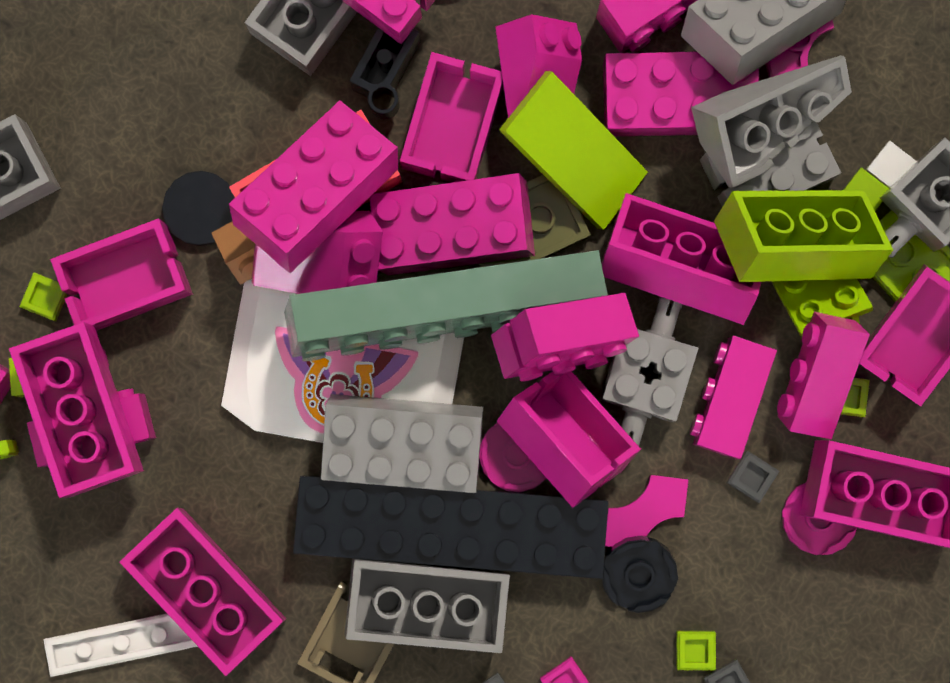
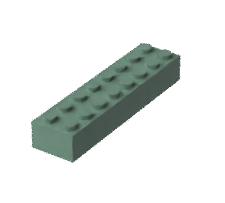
(435, 304)

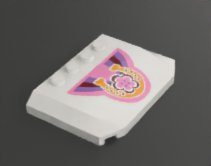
(290, 395)

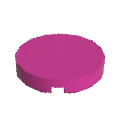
(504, 474)
(805, 531)

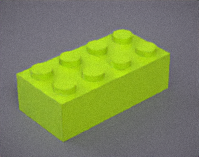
(802, 235)

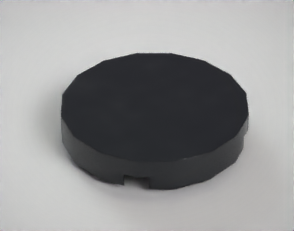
(197, 207)
(639, 574)

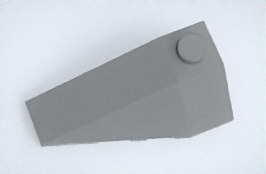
(758, 120)

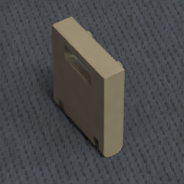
(330, 637)

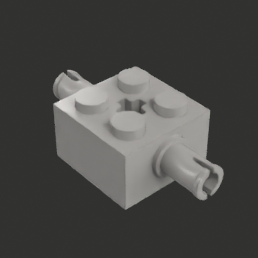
(915, 201)
(670, 360)

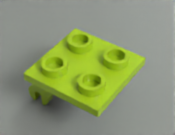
(832, 297)

